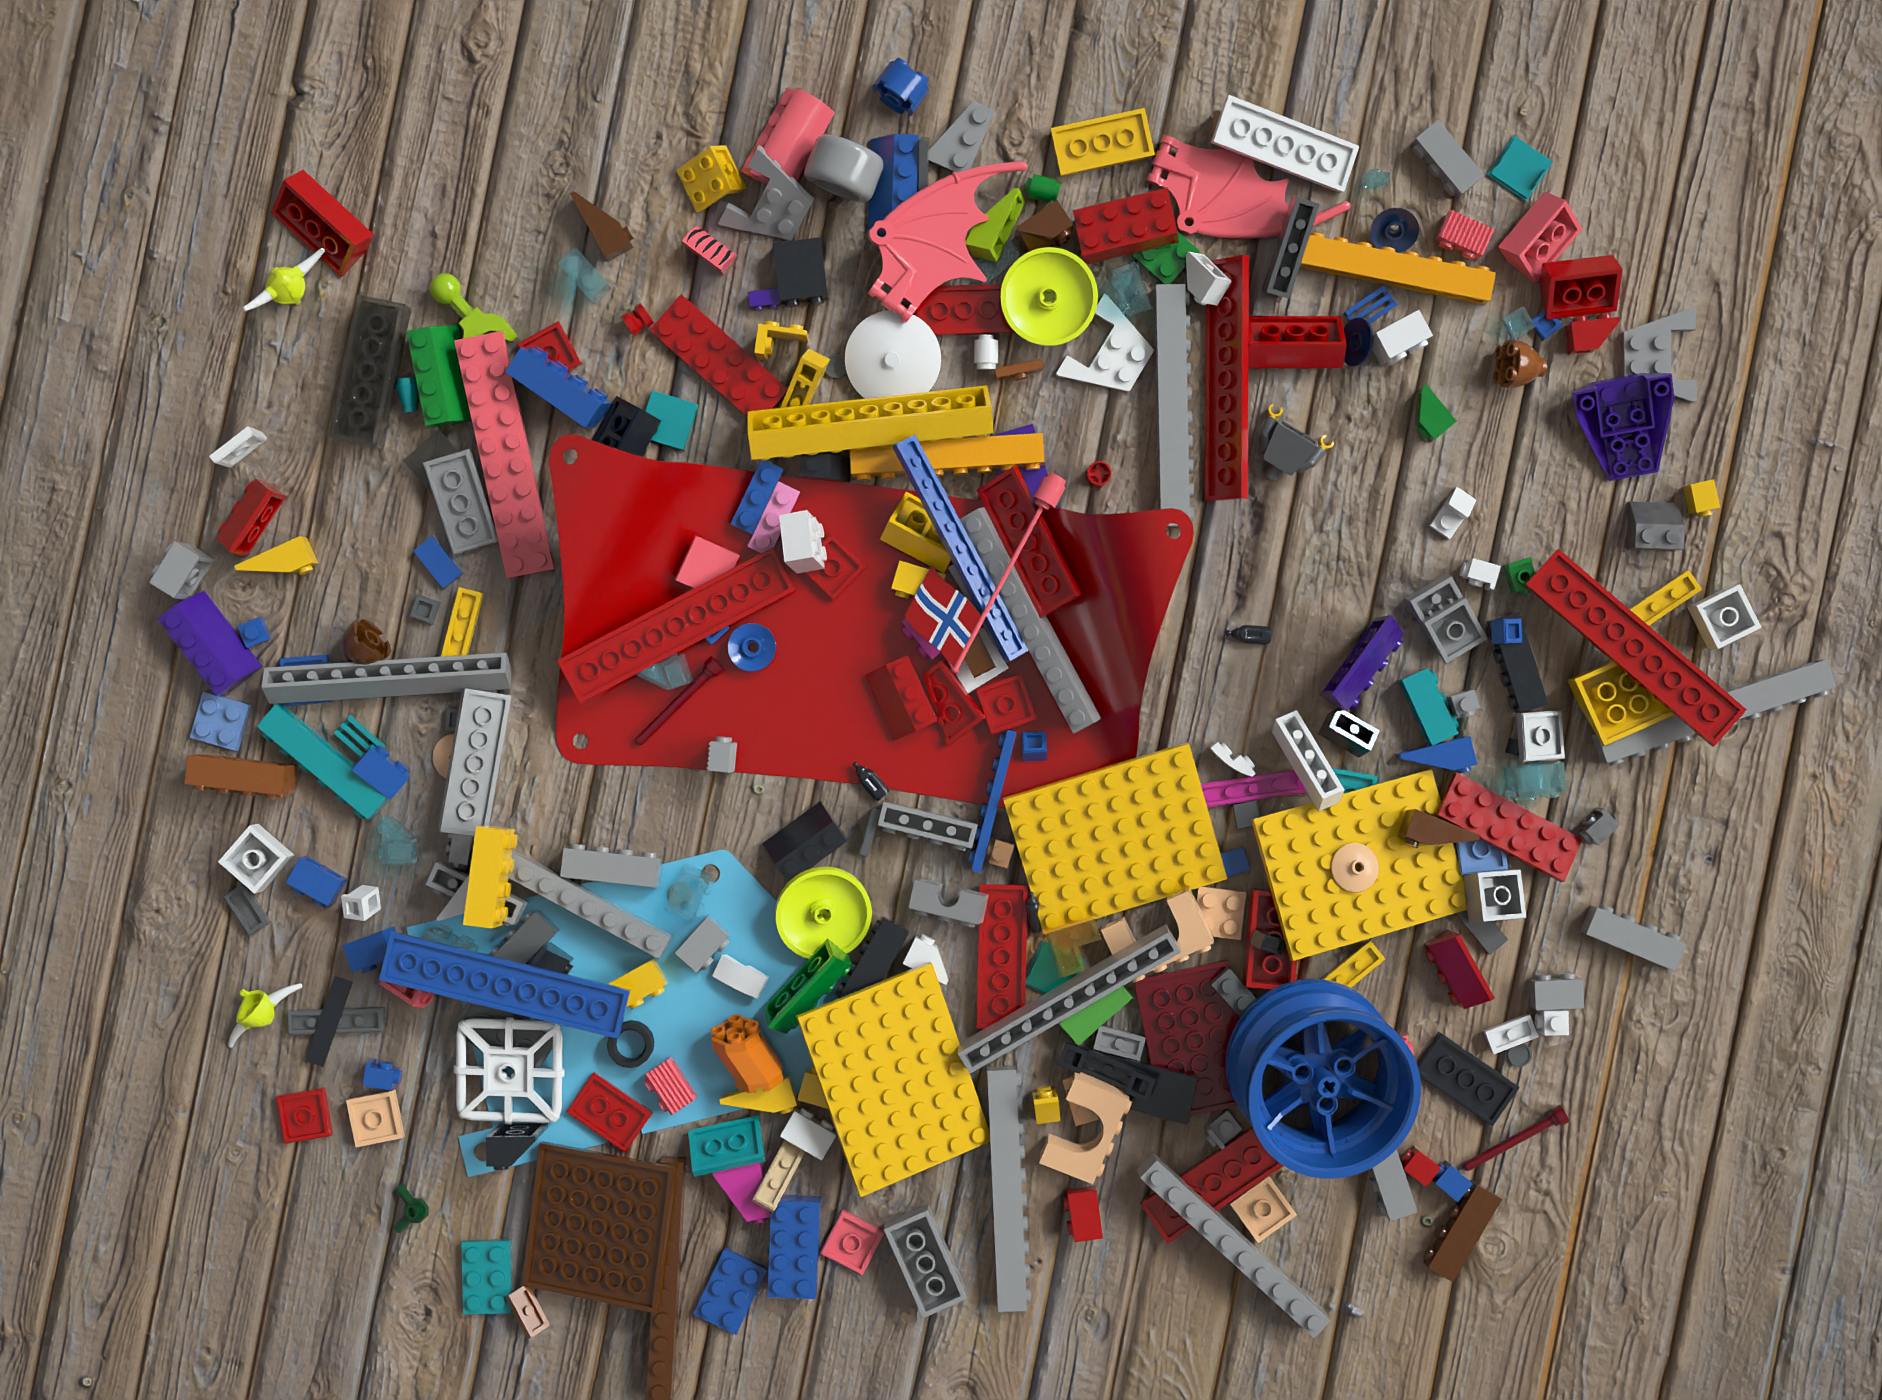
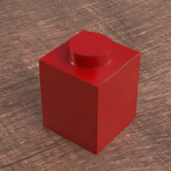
(1419, 1165)

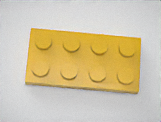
(1102, 142)

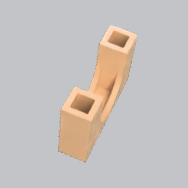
(1193, 930)
(1086, 1159)

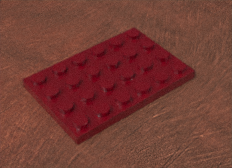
(1190, 1029)

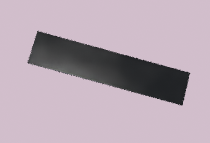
(329, 1021)

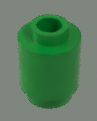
(1042, 188)

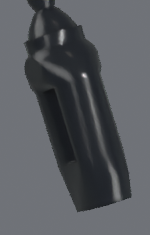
(1251, 634)
(871, 782)
(1032, 907)

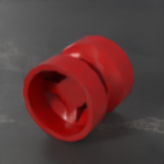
(637, 319)
(1101, 471)

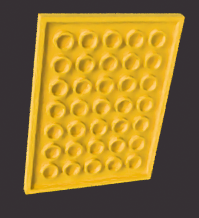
(1115, 837)
(1410, 881)
(894, 1078)

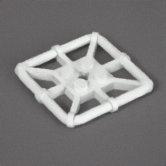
(518, 1058)

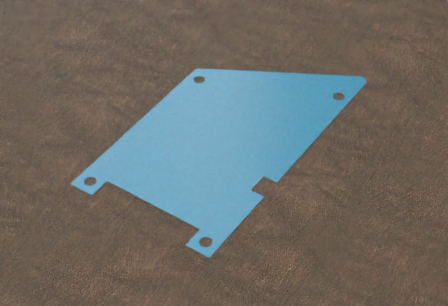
(677, 1017)

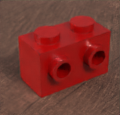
(1084, 1214)

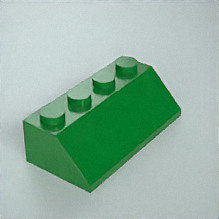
(439, 375)
(806, 987)

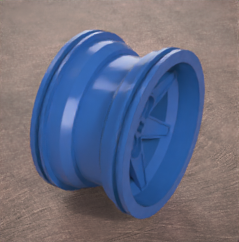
(1365, 1133)

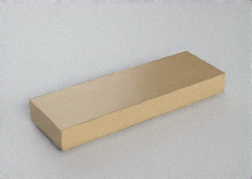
(778, 1176)

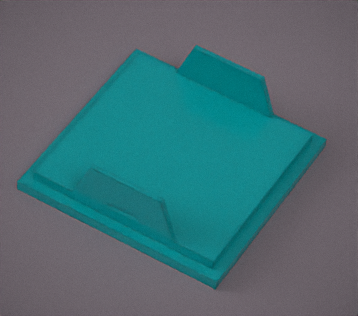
(1519, 168)
(1042, 971)

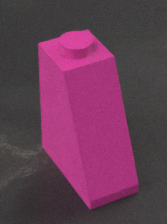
(741, 1187)

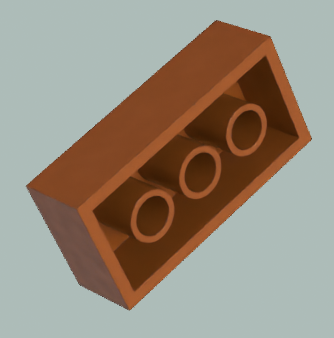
(242, 775)

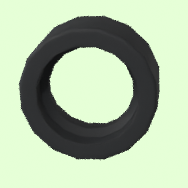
(648, 1049)

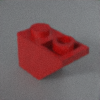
(1589, 335)

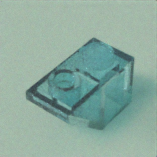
(669, 672)
(397, 842)

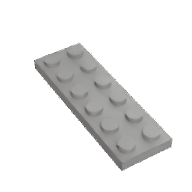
(474, 761)

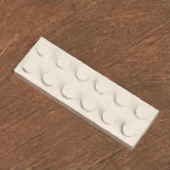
(1284, 144)

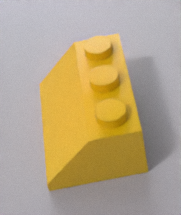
(914, 534)

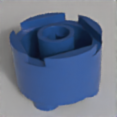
(901, 87)

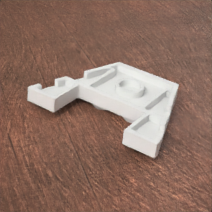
(1119, 358)

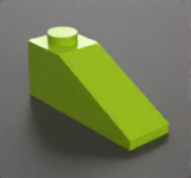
(989, 237)

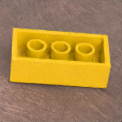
(489, 876)

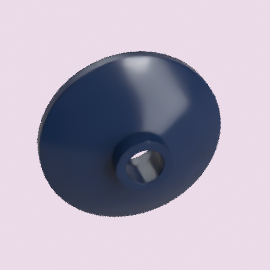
(1399, 239)
(1359, 341)

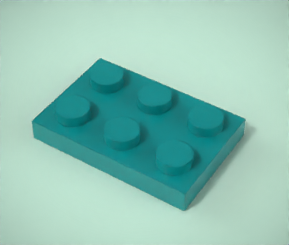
(726, 1145)
(486, 1276)

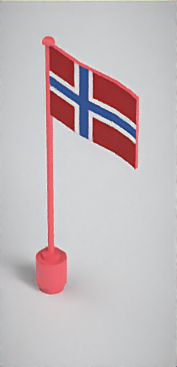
(946, 615)

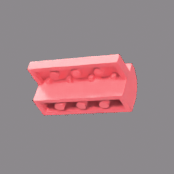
(791, 133)

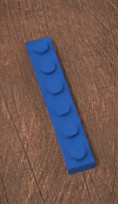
(989, 810)

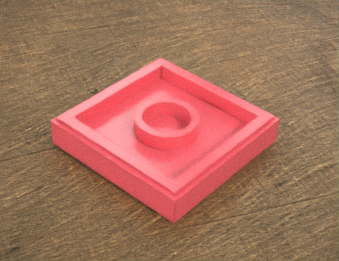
(704, 562)
(852, 1242)

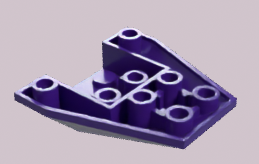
(1626, 421)

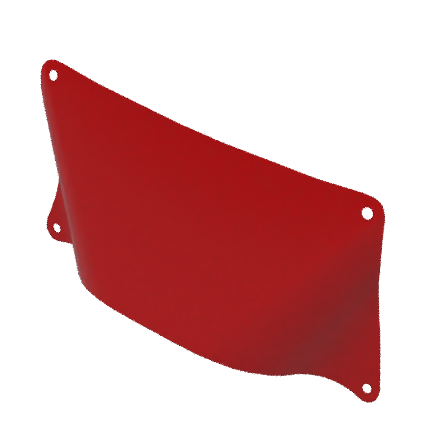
(811, 709)

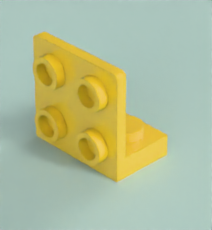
(710, 177)
(769, 330)

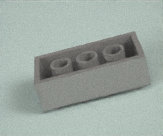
(925, 1260)

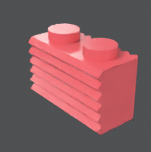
(1463, 235)
(670, 1086)

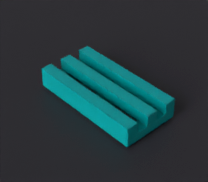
(345, 726)

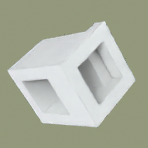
(1480, 573)
(361, 903)

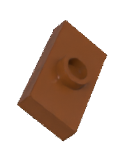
(1019, 371)

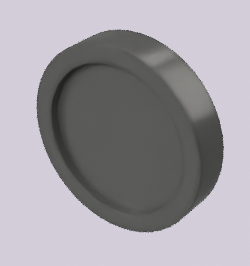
(836, 366)
(1519, 1055)

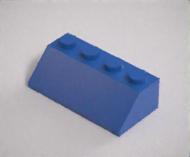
(898, 177)

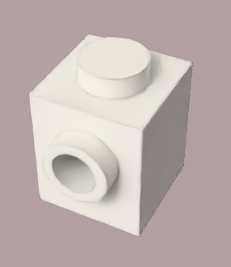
(1552, 1022)

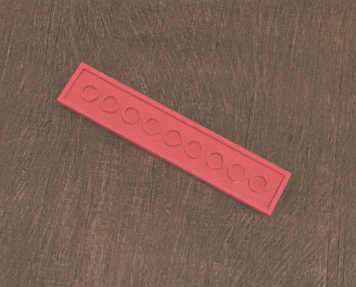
(504, 454)

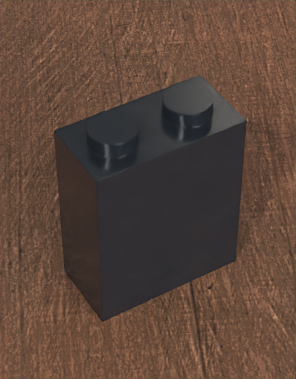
(800, 272)

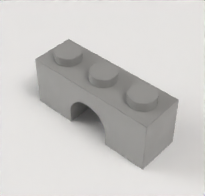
(927, 899)

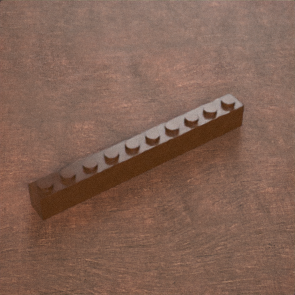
(664, 1323)

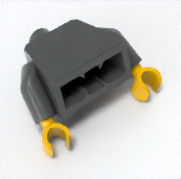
(1288, 447)

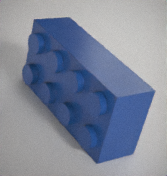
(558, 386)
(794, 1247)

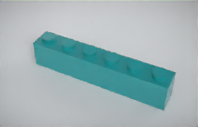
(322, 760)

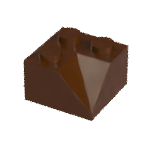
(1045, 228)

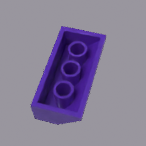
(210, 643)

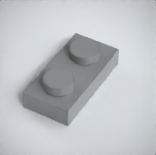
(1119, 1042)

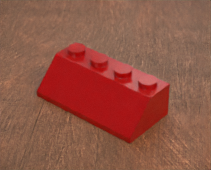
(321, 222)
(1296, 342)

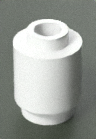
(986, 352)

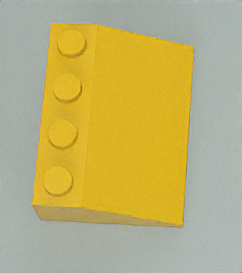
(1615, 702)

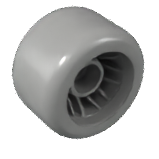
(843, 168)

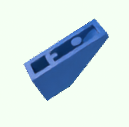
(1450, 754)

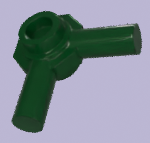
(415, 1209)

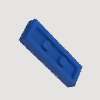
(756, 496)

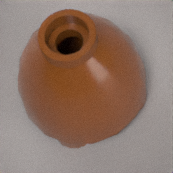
(1517, 364)

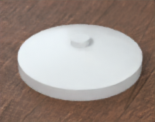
(892, 356)

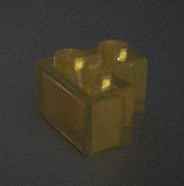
(1065, 943)

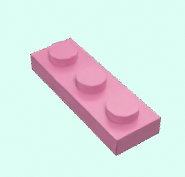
(769, 528)

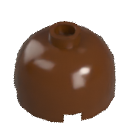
(363, 644)

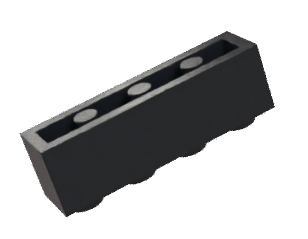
(1519, 671)
(875, 957)

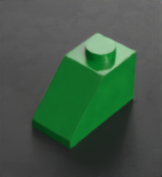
(1431, 415)

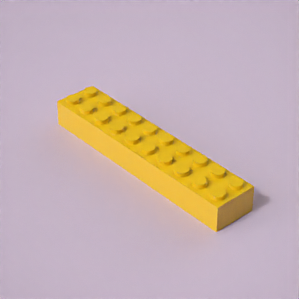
(869, 422)

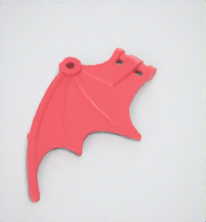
(1223, 193)
(927, 238)

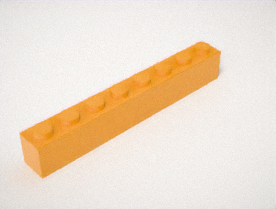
(1398, 269)
(955, 455)

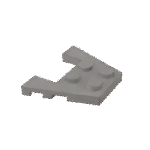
(779, 207)
(1649, 350)

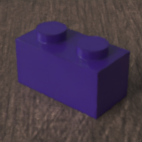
(763, 299)

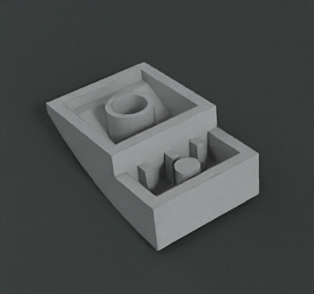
(1446, 618)

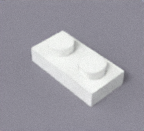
(1510, 1033)

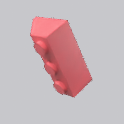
(1540, 236)

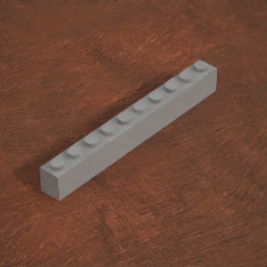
(1173, 398)
(1035, 631)
(386, 678)
(1756, 696)
(1068, 998)
(1006, 1189)
(1233, 1245)

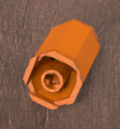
(747, 1054)

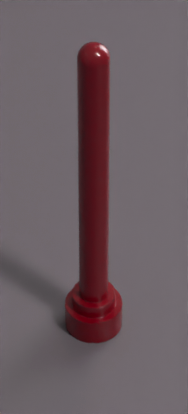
(710, 669)
(1556, 1118)

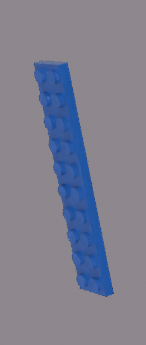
(504, 984)

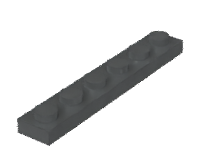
(1241, 998)

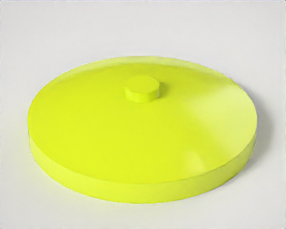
(1049, 296)
(823, 906)

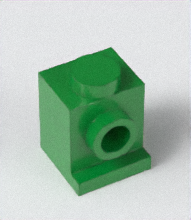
(1513, 572)

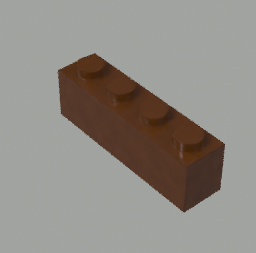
(1461, 1231)

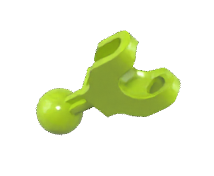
(447, 290)

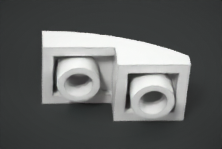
(1238, 763)
(740, 977)

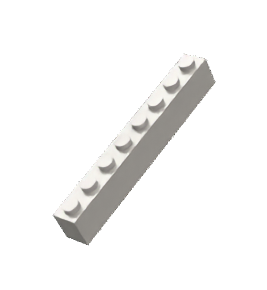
(589, 905)

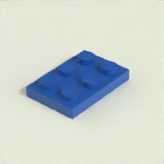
(730, 1291)

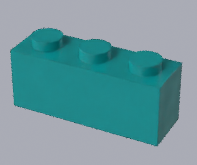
(1428, 706)

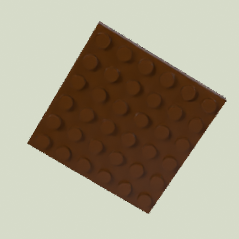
(599, 1226)

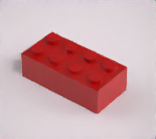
(1126, 226)
(1263, 967)

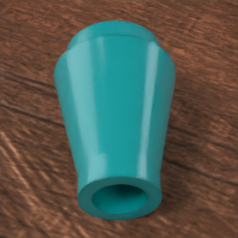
(407, 393)

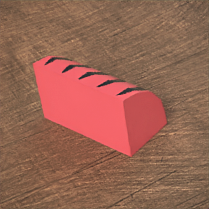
(709, 249)

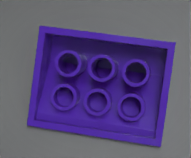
(1363, 662)

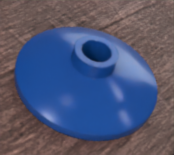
(739, 643)

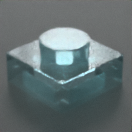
(1376, 178)
(1518, 323)

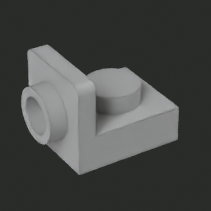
(1222, 1129)

